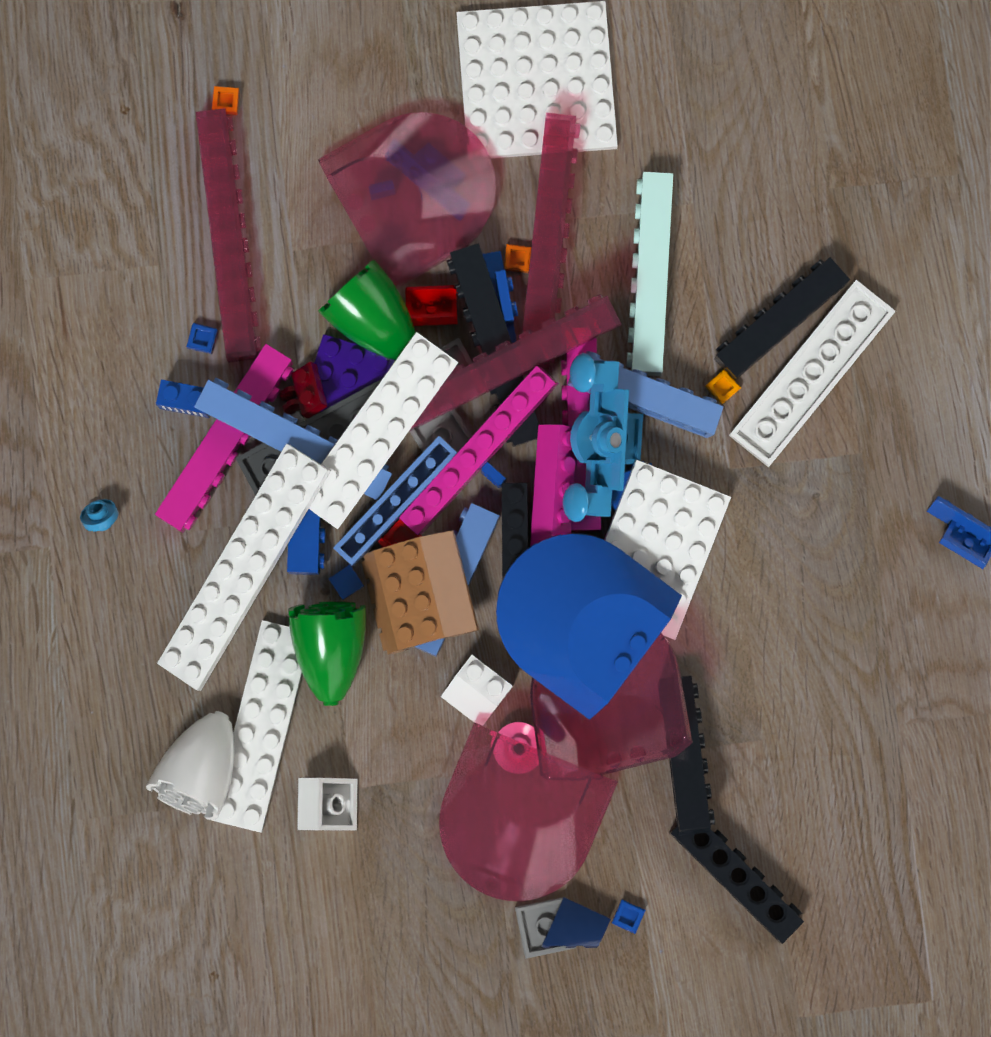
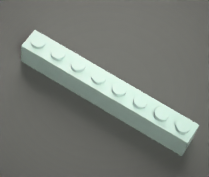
(651, 273)

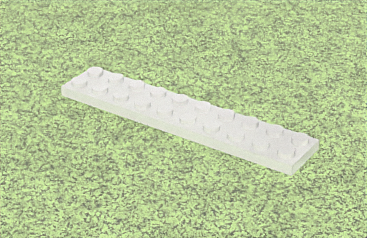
(243, 567)

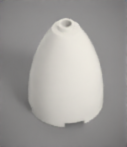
(197, 767)

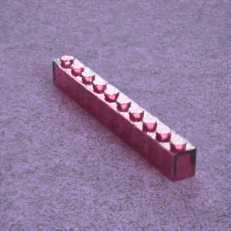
(549, 221)
(227, 235)
(521, 356)

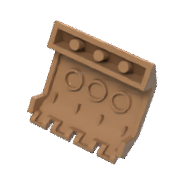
(419, 591)

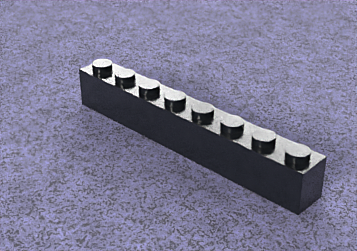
(488, 323)

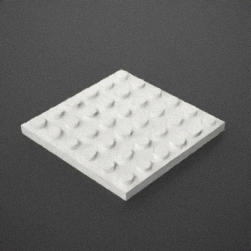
(536, 64)

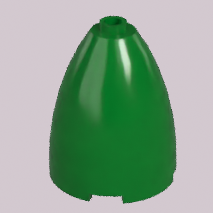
(371, 313)
(328, 646)

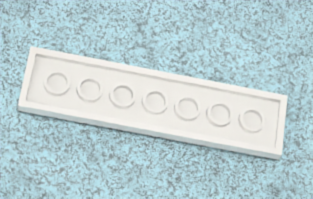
(812, 373)
(380, 427)
(261, 727)

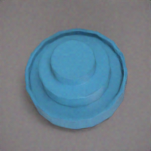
(99, 515)

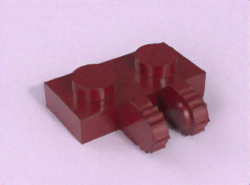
(308, 391)

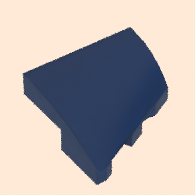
(576, 926)

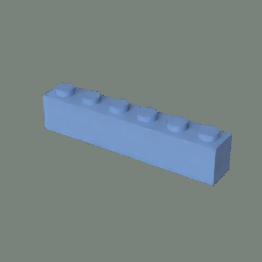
(667, 403)
(394, 501)
(471, 541)

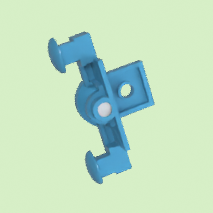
(601, 438)

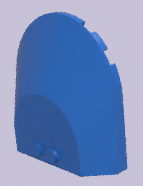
(581, 616)

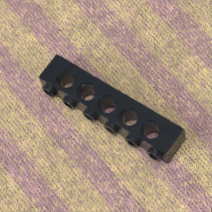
(779, 928)

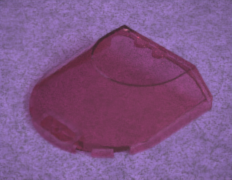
(414, 190)
(637, 726)
(519, 817)

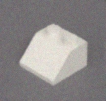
(476, 691)
(327, 804)

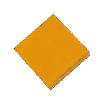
(722, 387)

